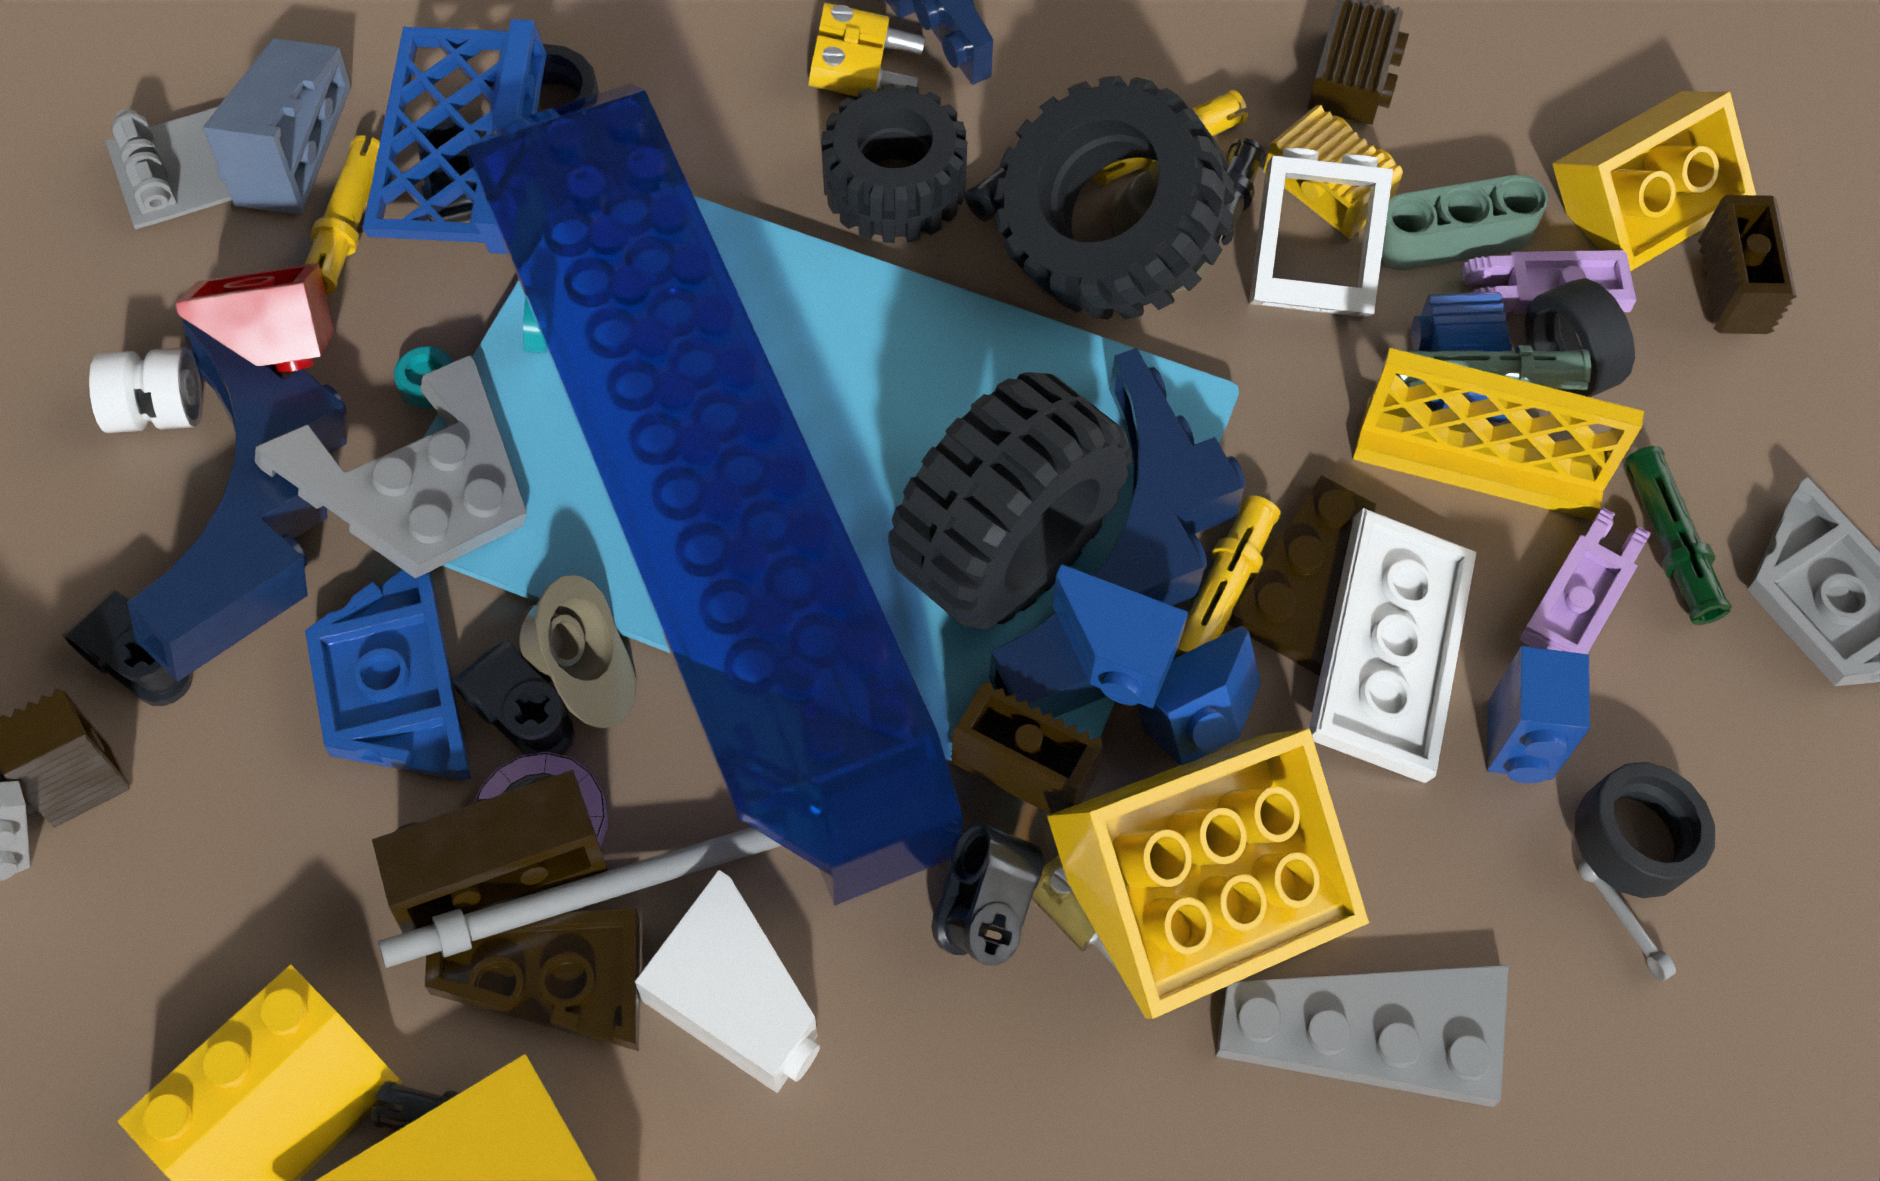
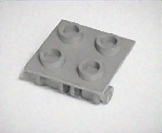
(165, 167)

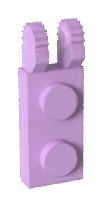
(1543, 270)
(1584, 590)

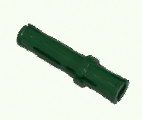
(1685, 555)

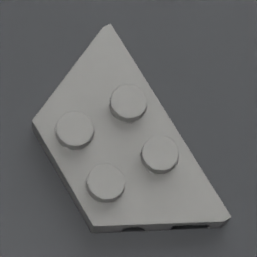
(1823, 587)

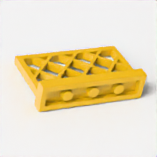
(1502, 460)

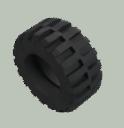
(1066, 150)
(1008, 499)

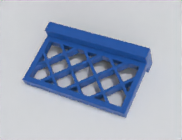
(514, 96)

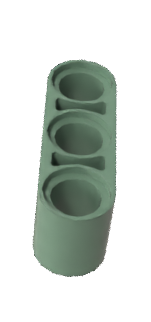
(1462, 221)

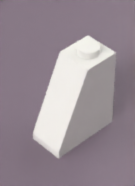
(732, 989)

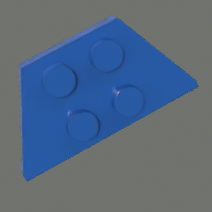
(388, 681)

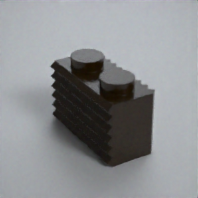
(1357, 59)
(1747, 265)
(1025, 751)
(58, 759)

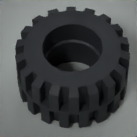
(894, 127)

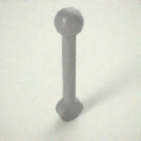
(1658, 961)

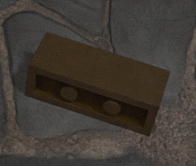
(489, 852)

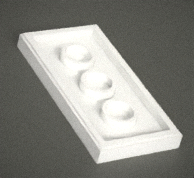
(1393, 646)

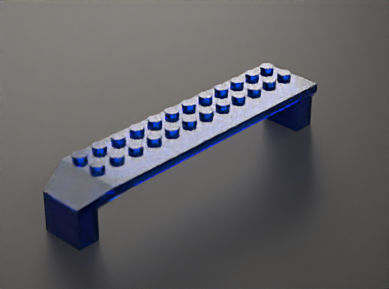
(719, 496)

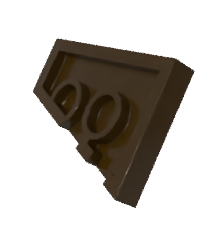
(1298, 585)
(554, 972)

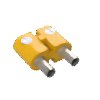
(852, 50)

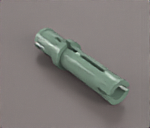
(1547, 368)

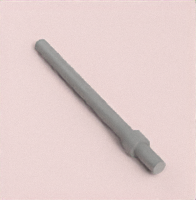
(454, 931)

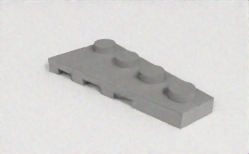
(1388, 1030)

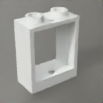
(1311, 296)

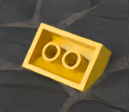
(1656, 175)
(261, 1092)

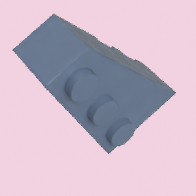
(279, 125)

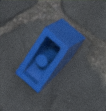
(1118, 635)
(1204, 698)

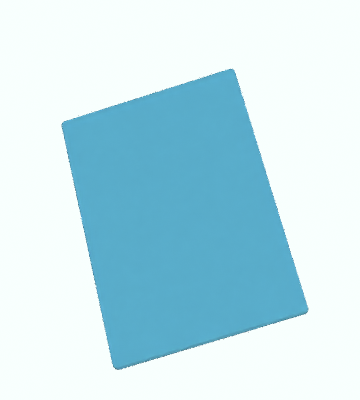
(874, 379)

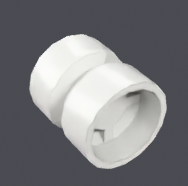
(135, 391)

